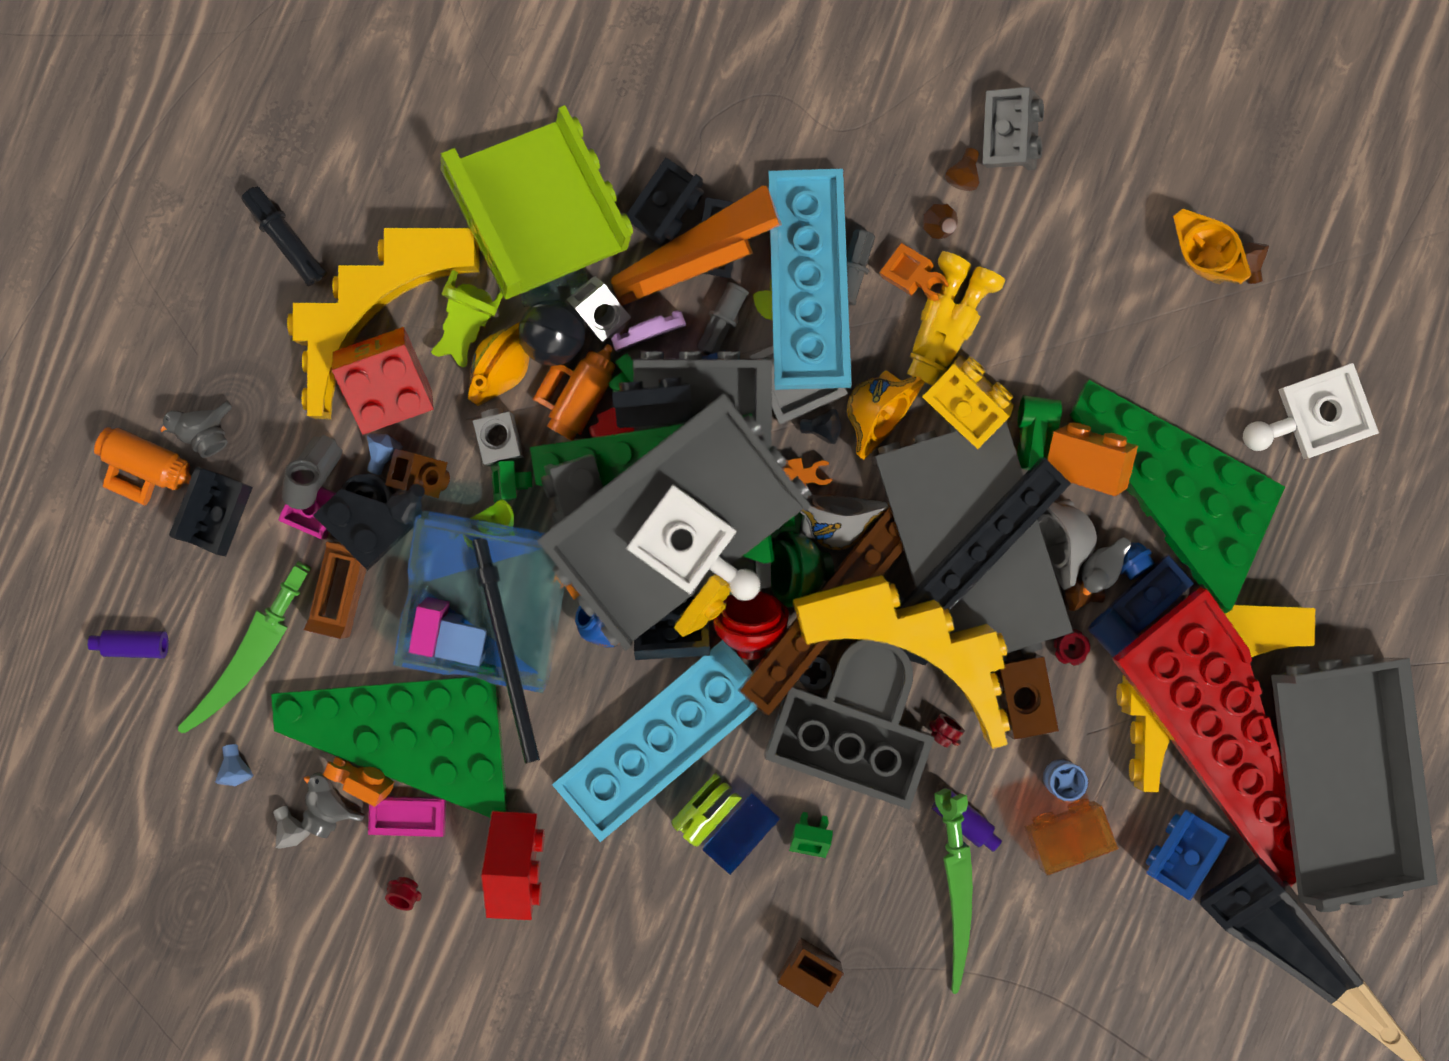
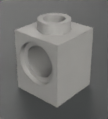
(588, 298)
(510, 449)

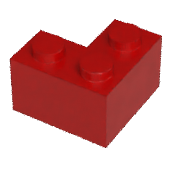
(510, 866)

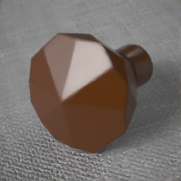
(964, 173)
(940, 221)
(1255, 257)
(1075, 599)

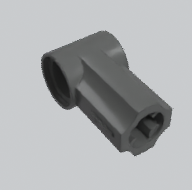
(309, 472)

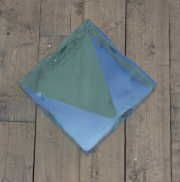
(444, 569)

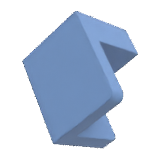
(460, 641)

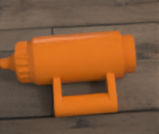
(580, 394)
(142, 459)

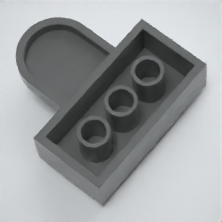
(856, 729)

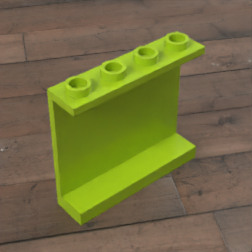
(538, 205)

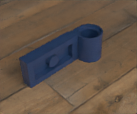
(1139, 605)

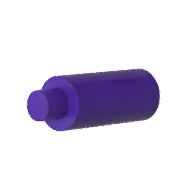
(130, 643)
(976, 828)

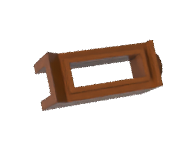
(342, 626)

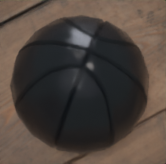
(551, 332)

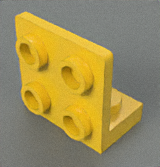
(970, 400)

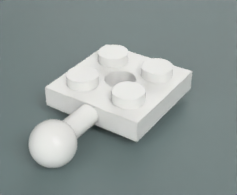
(1303, 406)
(690, 565)

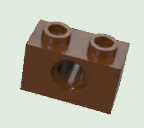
(1039, 714)

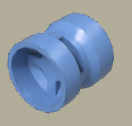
(1071, 783)

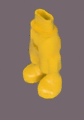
(946, 323)

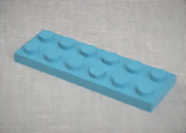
(810, 280)
(658, 742)

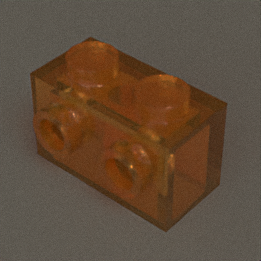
(1070, 836)

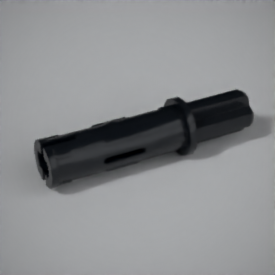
(284, 237)

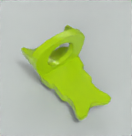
(468, 312)

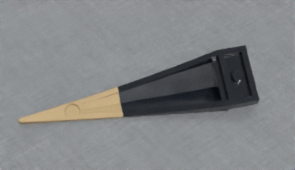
(1272, 921)

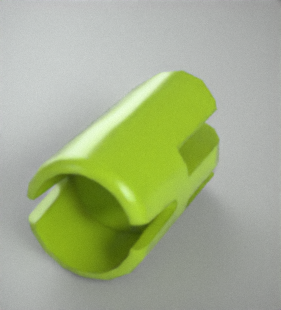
(695, 817)

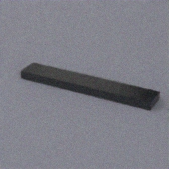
(991, 537)

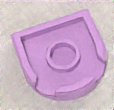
(648, 330)

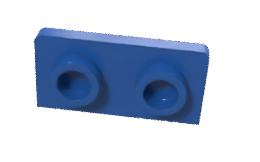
(1186, 854)

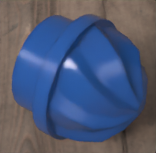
(1137, 561)

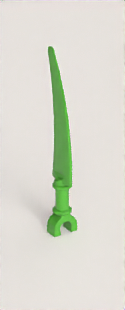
(253, 652)
(959, 878)

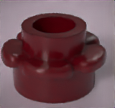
(1081, 650)
(946, 731)
(402, 893)

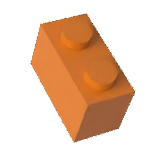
(1093, 459)

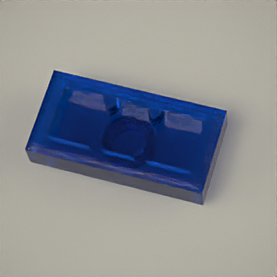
(741, 833)

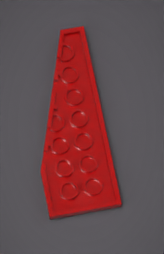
(1205, 697)

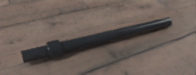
(488, 577)

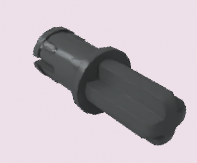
(857, 261)
(722, 318)

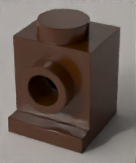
(413, 468)

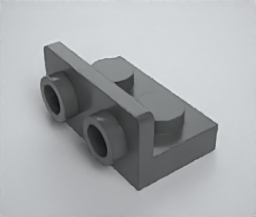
(1012, 128)

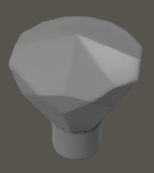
(288, 829)

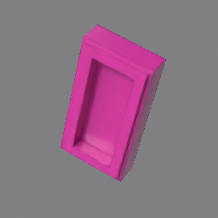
(408, 816)

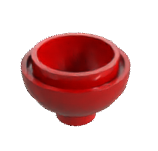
(752, 624)

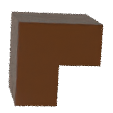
(810, 973)

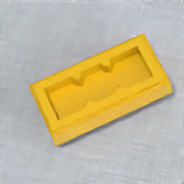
(705, 606)

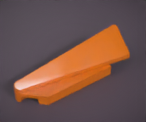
(700, 249)

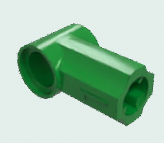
(1037, 422)

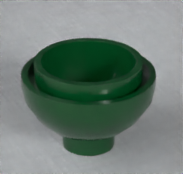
(798, 567)

